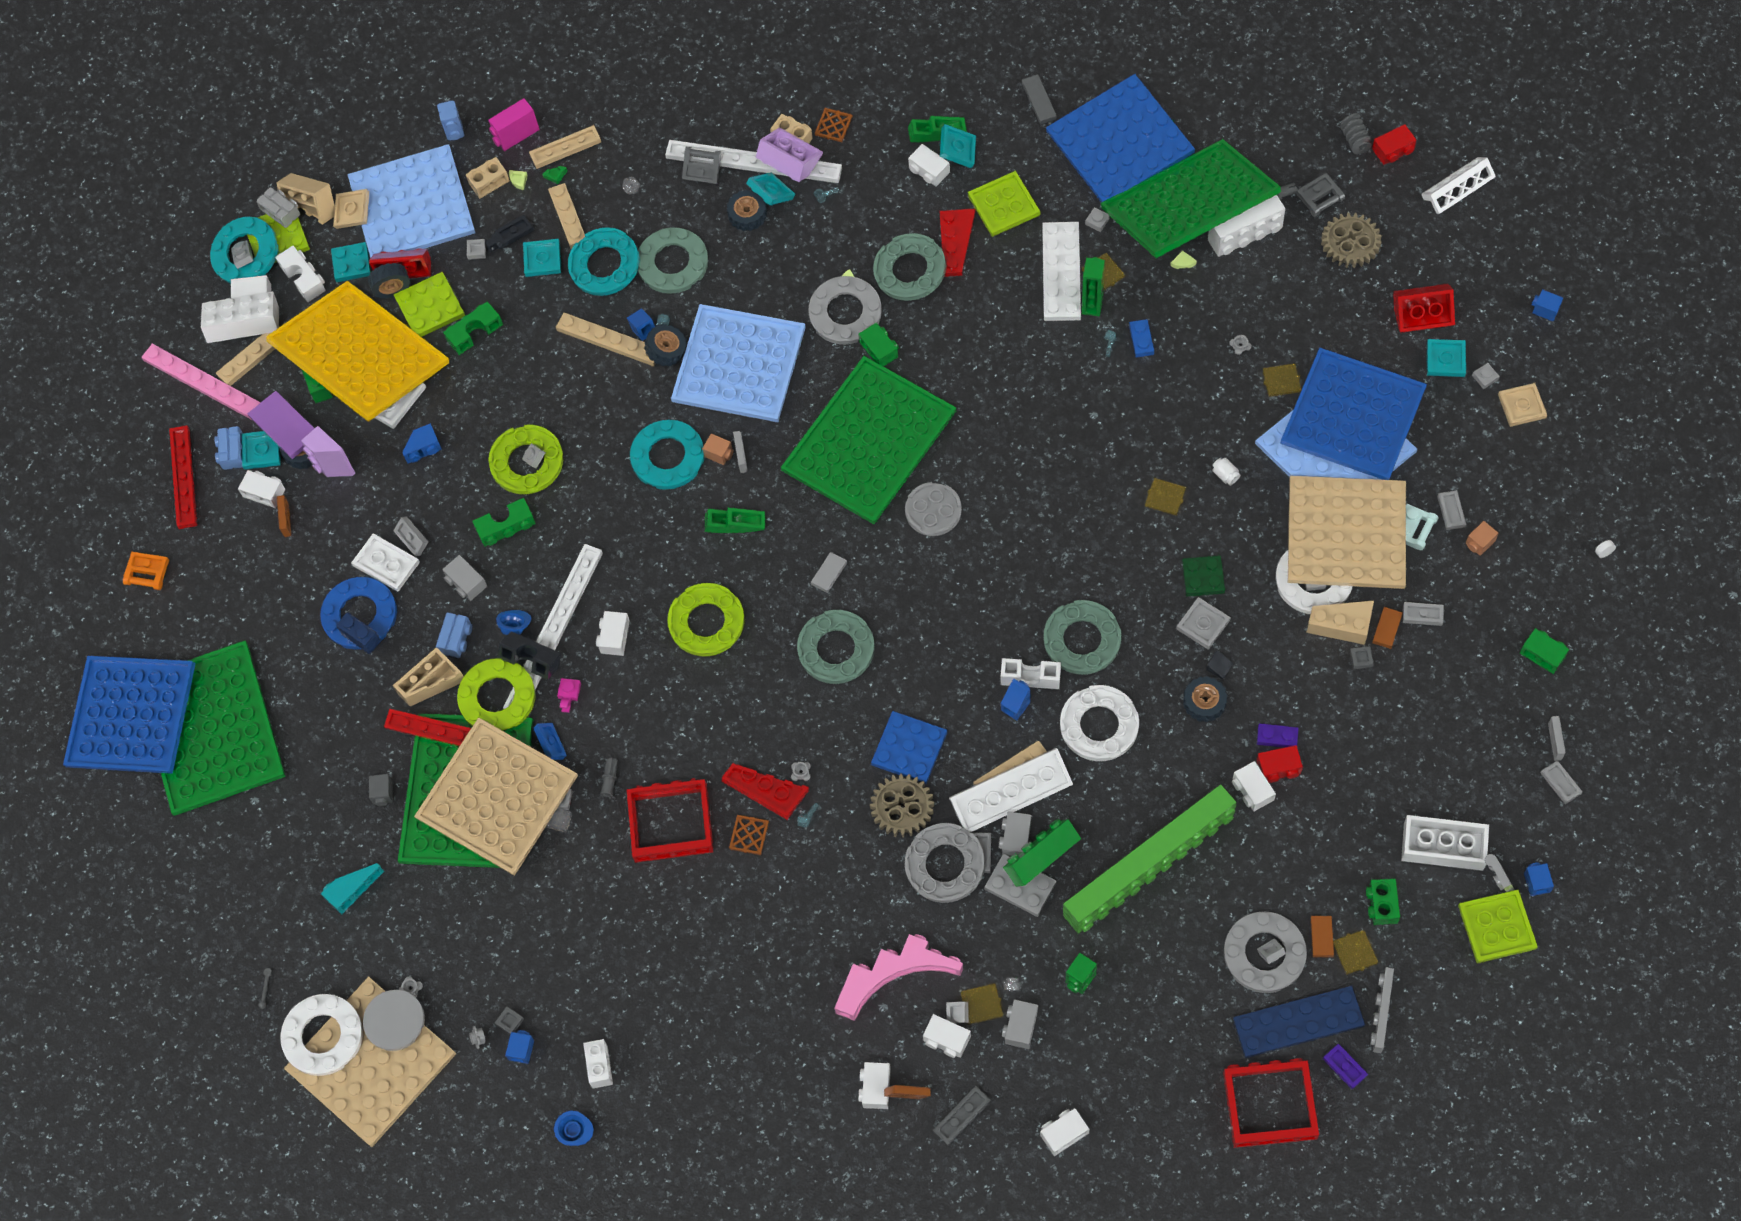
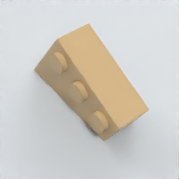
(310, 195)
(1341, 621)
(428, 678)

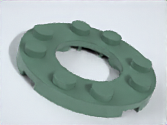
(903, 245)
(678, 281)
(1082, 611)
(839, 621)

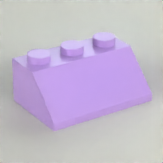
(788, 154)
(326, 454)

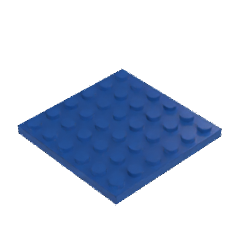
(1120, 139)
(1353, 414)
(129, 714)

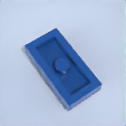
(1141, 338)
(550, 741)

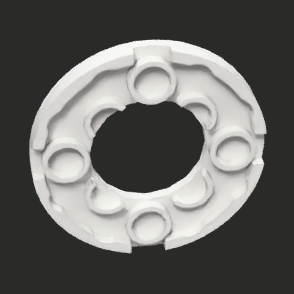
(1301, 599)
(1105, 697)
(336, 1058)

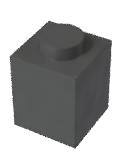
(380, 789)

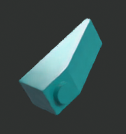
(349, 888)

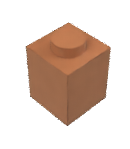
(718, 449)
(1481, 538)

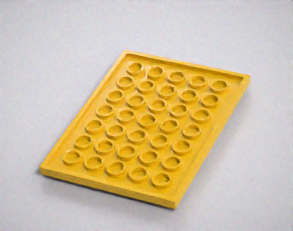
(357, 350)

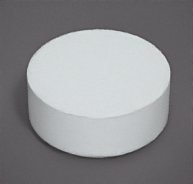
(1605, 548)

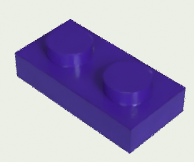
(1277, 735)
(1345, 1066)

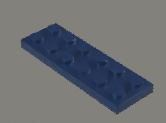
(1298, 1022)

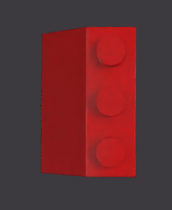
(416, 261)
(1424, 307)

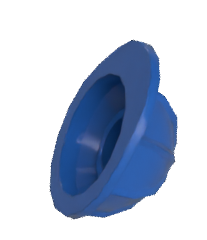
(513, 621)
(573, 1129)

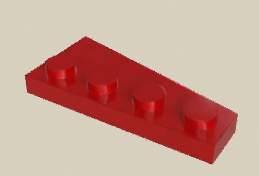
(955, 235)
(772, 793)

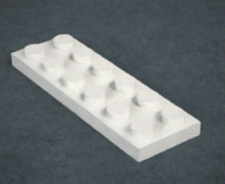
(1061, 271)
(1011, 790)

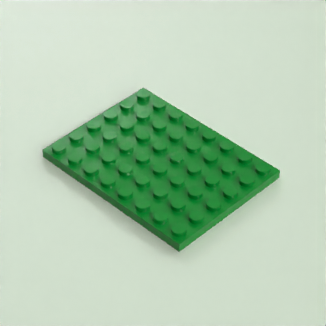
(1190, 198)
(868, 439)
(224, 733)
(429, 759)

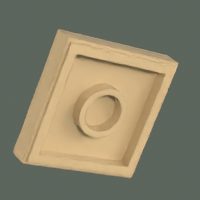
(351, 208)
(1522, 404)

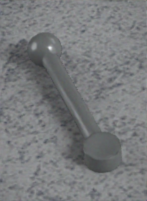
(267, 972)

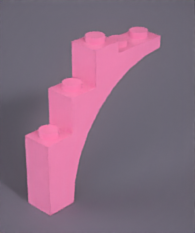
(914, 958)

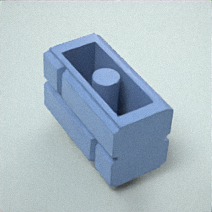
(450, 120)
(229, 447)
(454, 634)

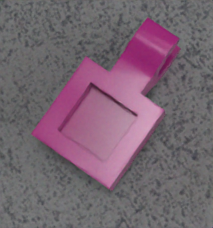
(567, 692)

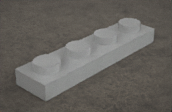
(1380, 1018)

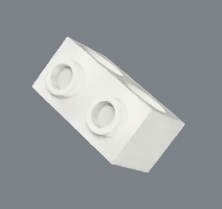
(598, 1063)

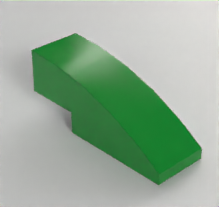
(930, 129)
(734, 520)

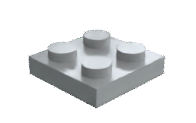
(1203, 623)

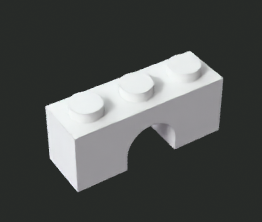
(293, 263)
(1042, 676)

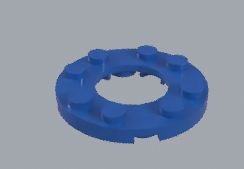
(360, 586)

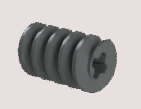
(1356, 133)

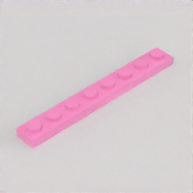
(199, 380)

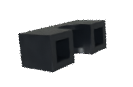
(516, 648)

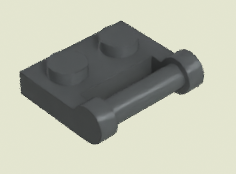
(701, 171)
(1318, 189)

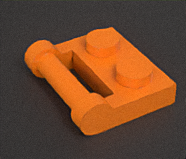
(146, 564)

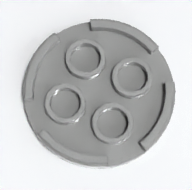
(933, 509)
(393, 1020)

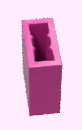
(513, 125)

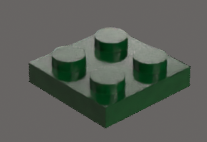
(1203, 576)

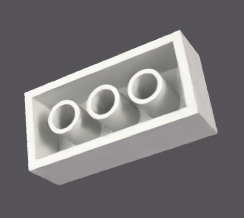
(1248, 226)
(239, 317)
(1445, 842)

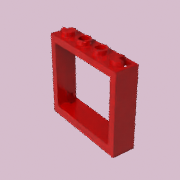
(669, 850)
(1270, 1137)

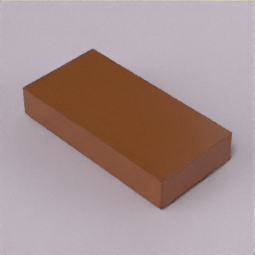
(283, 516)
(1387, 627)
(1322, 936)
(906, 1092)

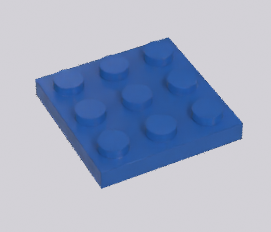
(909, 747)

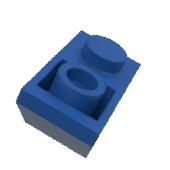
(421, 443)
(1016, 699)

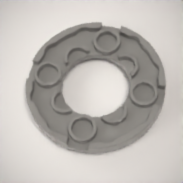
(832, 289)
(945, 835)
(1262, 980)

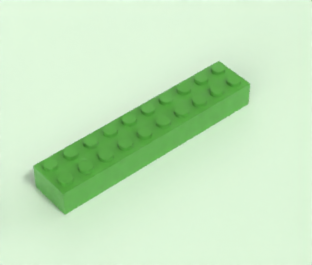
(1149, 859)

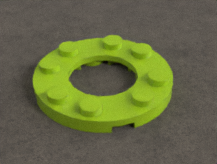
(514, 438)
(706, 594)
(486, 671)

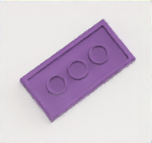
(281, 423)

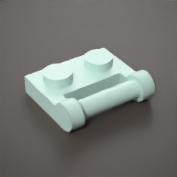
(1413, 518)

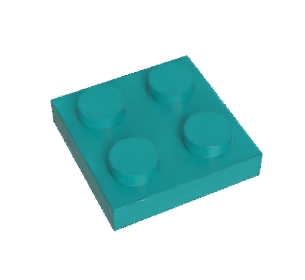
(957, 146)
(770, 188)
(542, 257)
(351, 262)
(1446, 358)
(259, 451)

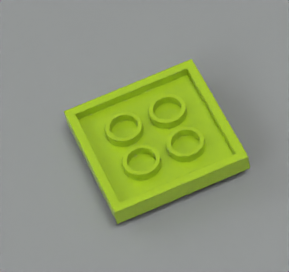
(1003, 203)
(285, 237)
(429, 305)
(1497, 926)

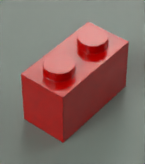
(1394, 144)
(1280, 763)

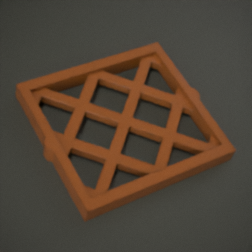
(829, 135)
(762, 837)

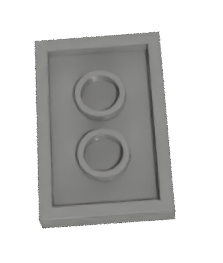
(1028, 897)

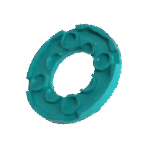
(239, 228)
(590, 243)
(673, 477)

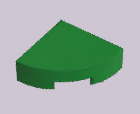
(555, 174)

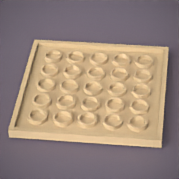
(1347, 532)
(496, 796)
(376, 1082)

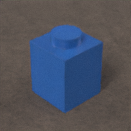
(1547, 305)
(640, 323)
(1538, 879)
(520, 1047)

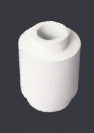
(1226, 471)

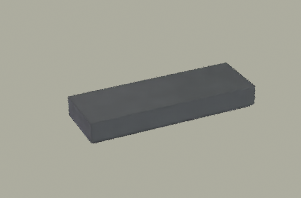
(1039, 99)
(961, 1115)

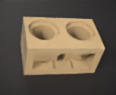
(793, 127)
(489, 180)

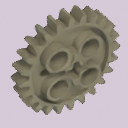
(1351, 240)
(907, 821)

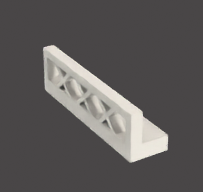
(1457, 178)

